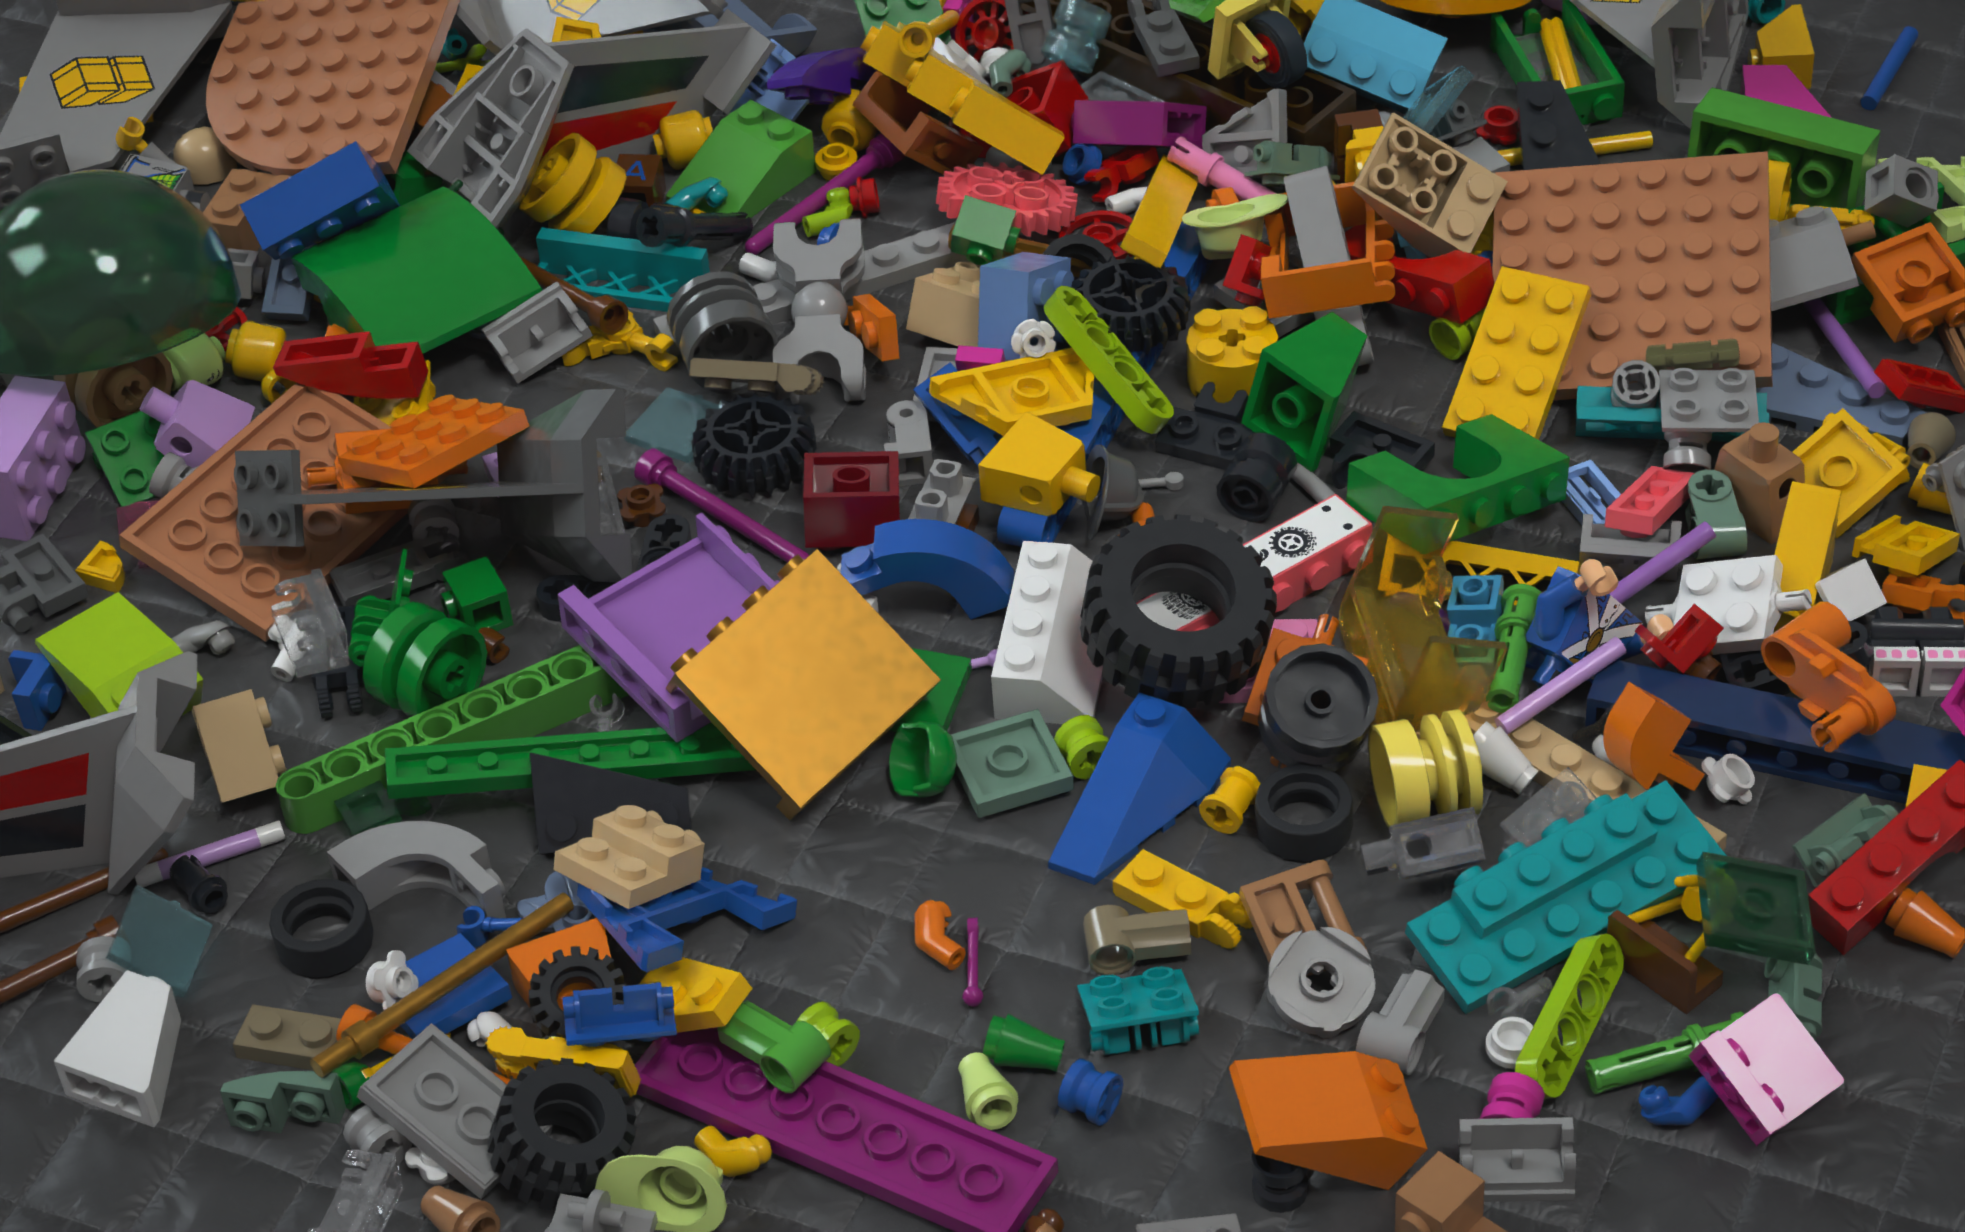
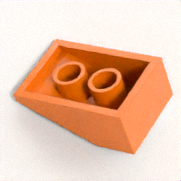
(1331, 1114)

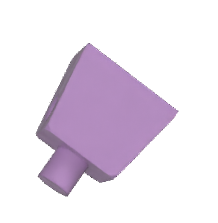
(195, 420)

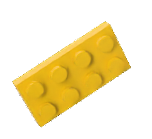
(1519, 351)

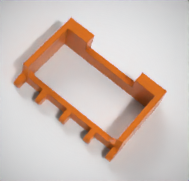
(1331, 284)

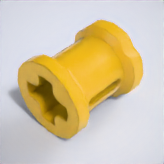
(1226, 806)

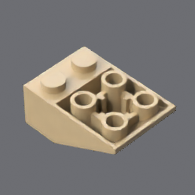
(1427, 189)
(947, 304)

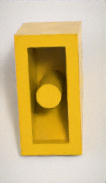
(1786, 43)

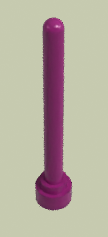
(879, 154)
(659, 469)

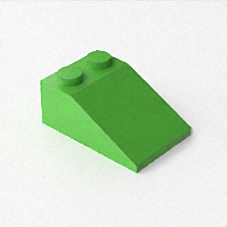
(755, 158)

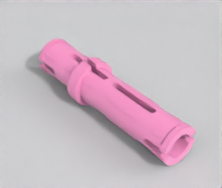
(1213, 171)

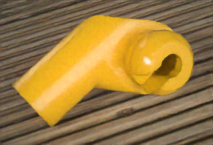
(733, 1156)

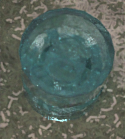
(1076, 34)

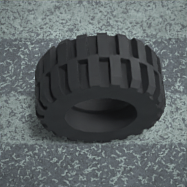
(1190, 561)

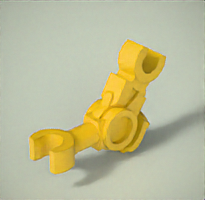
(624, 342)

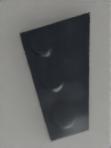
(574, 794)

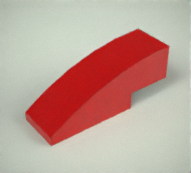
(354, 366)

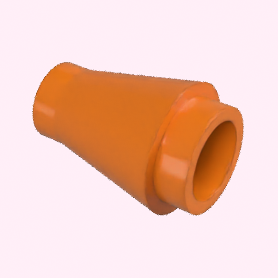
(1925, 923)

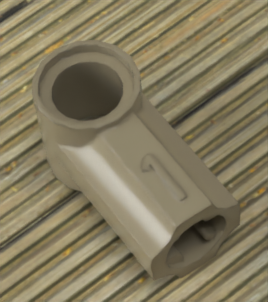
(1120, 939)

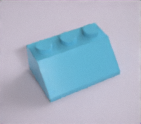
(1372, 52)

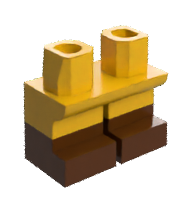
(1353, 141)

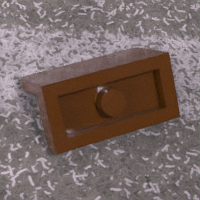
(1660, 963)

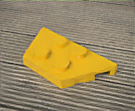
(998, 394)

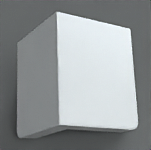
(1852, 590)

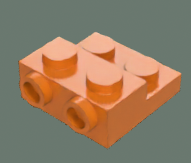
(1913, 283)

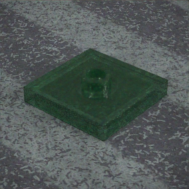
(1755, 908)

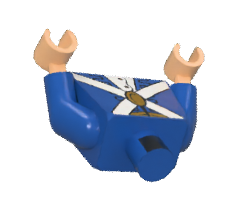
(1581, 616)

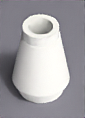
(1503, 759)

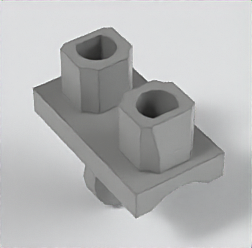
(599, 1215)

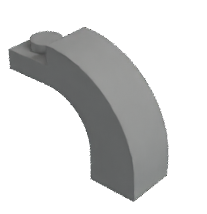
(415, 857)

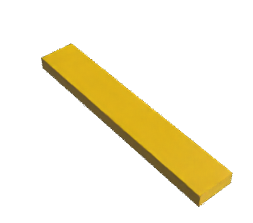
(1160, 213)

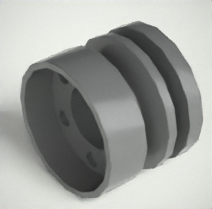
(720, 320)

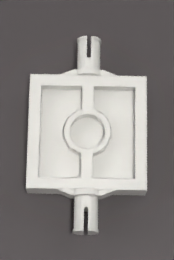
(1740, 596)

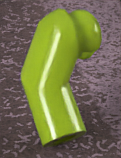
(838, 209)

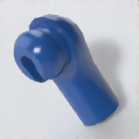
(1676, 1110)

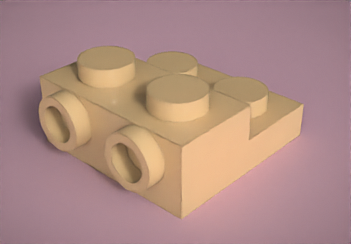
(633, 857)

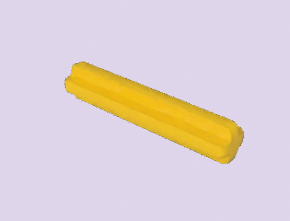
(1559, 52)

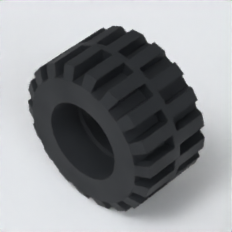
(565, 1098)

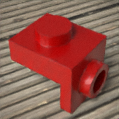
(1687, 641)

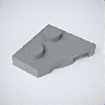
(1247, 129)

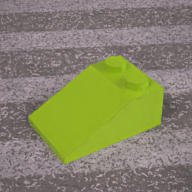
(104, 652)

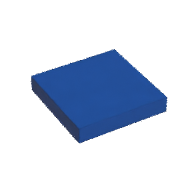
(465, 1002)

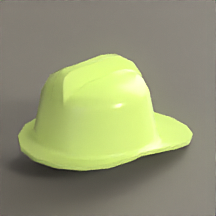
(1222, 225)
(675, 1184)

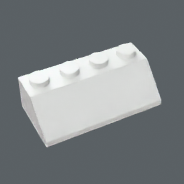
(1041, 647)

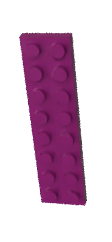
(855, 1134)

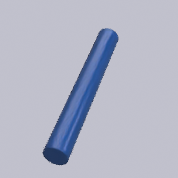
(1889, 68)

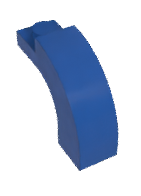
(936, 555)

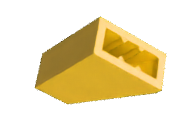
(1807, 540)

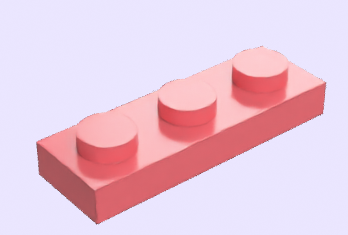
(1648, 502)

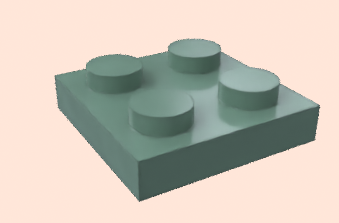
(1010, 763)

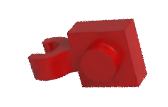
(1125, 167)

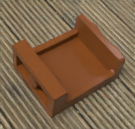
(906, 124)

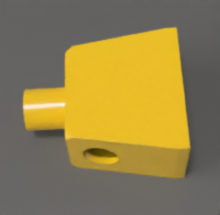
(1036, 469)

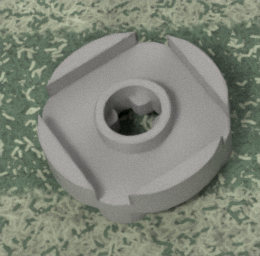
(1324, 1011)

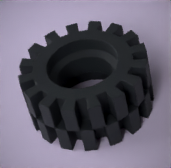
(565, 971)

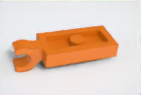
(874, 326)

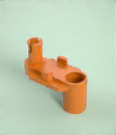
(1827, 680)

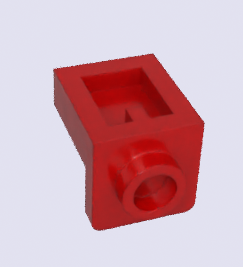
(1245, 271)

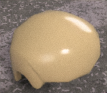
(203, 156)

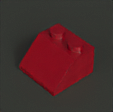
(848, 497)

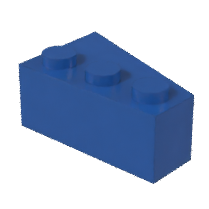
(319, 202)

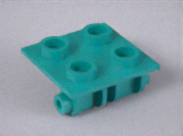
(1147, 998)

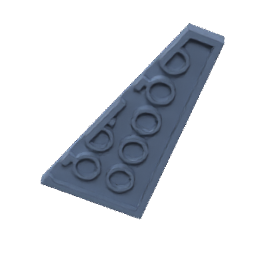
(1810, 391)

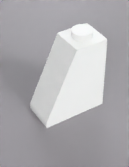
(124, 1050)

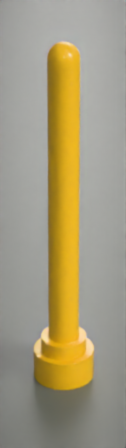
(919, 37)

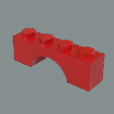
(1440, 286)
(1871, 880)

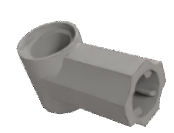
(1403, 1021)

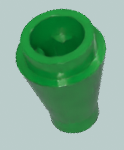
(1019, 1044)

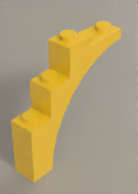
(964, 99)

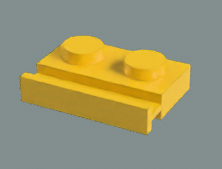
(1906, 548)

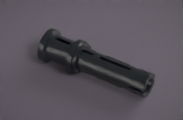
(682, 227)

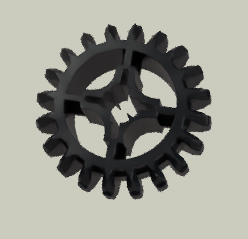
(1137, 301)
(753, 444)

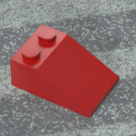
(1047, 95)

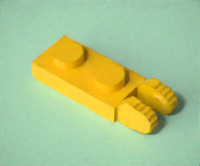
(1161, 886)
(518, 1051)

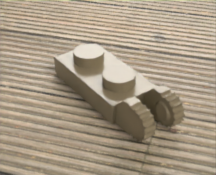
(760, 376)

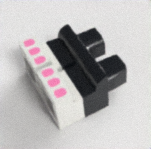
(1916, 651)

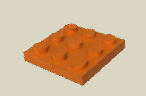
(432, 441)

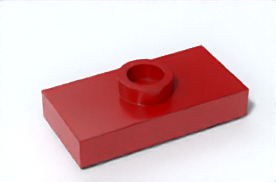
(1922, 385)

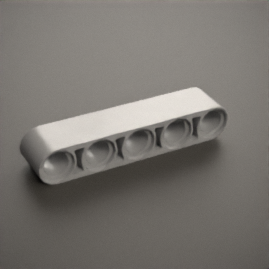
(1322, 235)

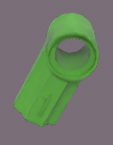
(783, 1051)

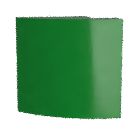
(417, 273)

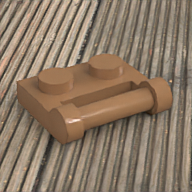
(1279, 909)

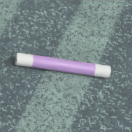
(214, 851)

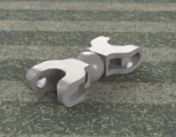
(819, 309)

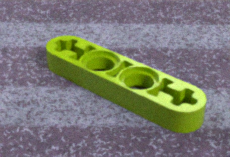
(1108, 360)
(1593, 968)

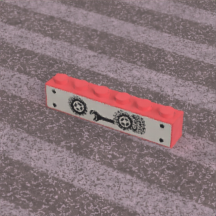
(1299, 553)

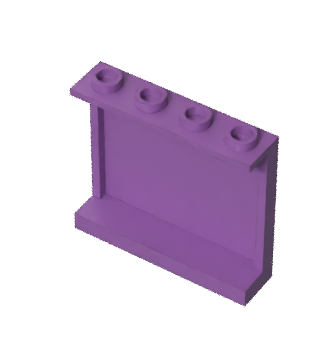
(660, 614)

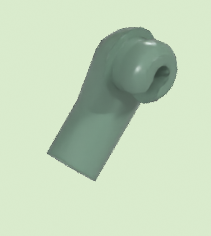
(1008, 64)

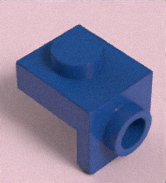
(37, 688)

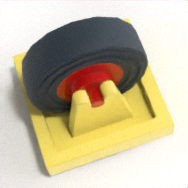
(1257, 36)

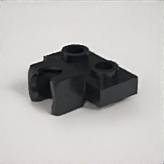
(1209, 433)
(1364, 436)

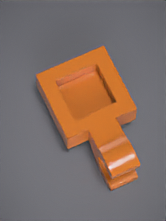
(1920, 592)

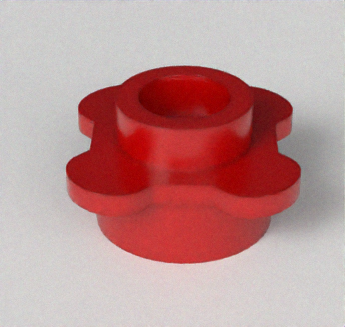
(1501, 125)

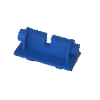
(594, 1019)

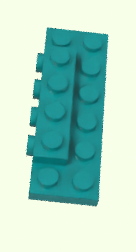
(1563, 888)

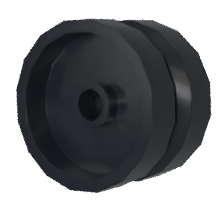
(1318, 707)

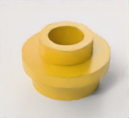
(834, 159)

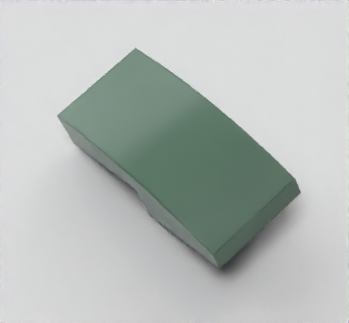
(271, 1098)

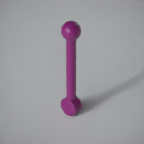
(972, 994)

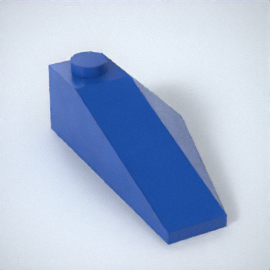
(1144, 779)

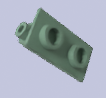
(1276, 161)
(1841, 837)
(1793, 984)

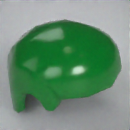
(921, 759)

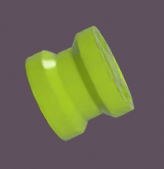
(1081, 744)
(839, 1033)

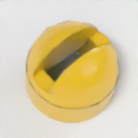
(267, 386)

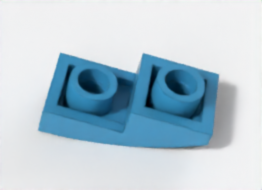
(1475, 606)

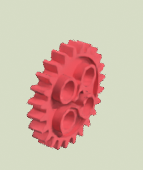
(1037, 198)

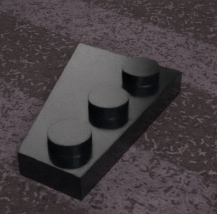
(1550, 128)

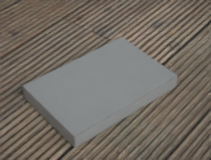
(441, 1105)

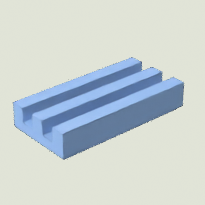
(1585, 500)

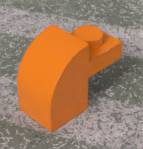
(1642, 739)

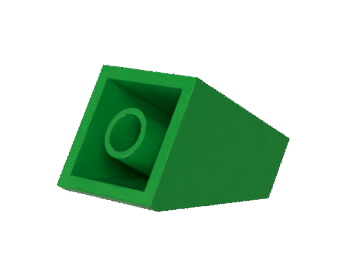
(1305, 386)

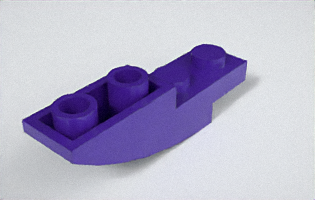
(822, 76)

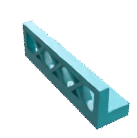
(623, 264)
(1600, 419)

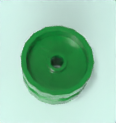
(423, 659)

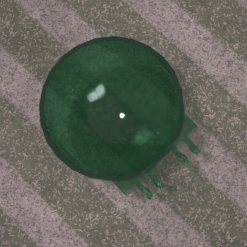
(106, 273)

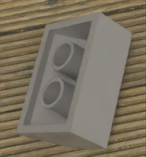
(1808, 258)

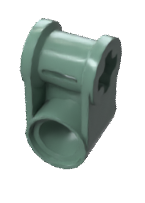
(1716, 504)

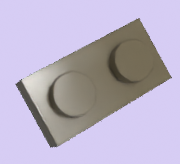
(284, 1036)

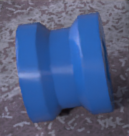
(1090, 1092)

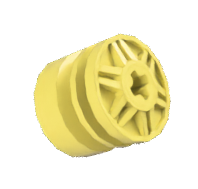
(1436, 768)

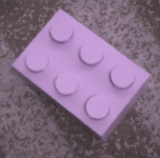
(36, 452)

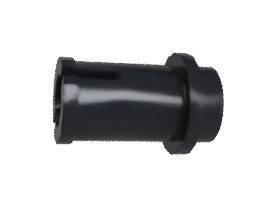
(204, 890)

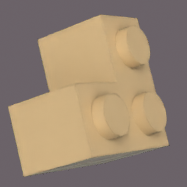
(237, 744)

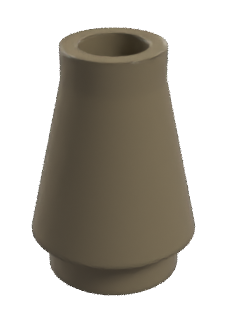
(1929, 438)

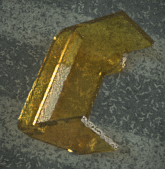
(1397, 625)

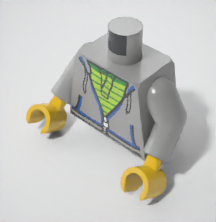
(156, 164)

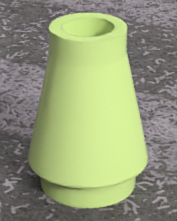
(987, 1094)

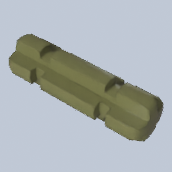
(1694, 355)

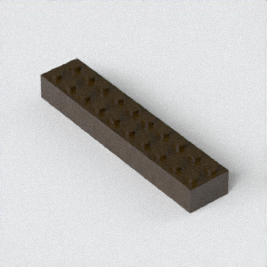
(1310, 100)

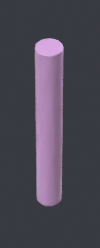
(1561, 685)

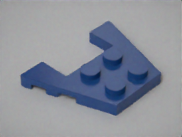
(643, 928)

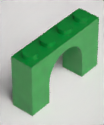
(1506, 472)

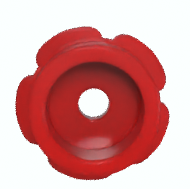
(864, 196)

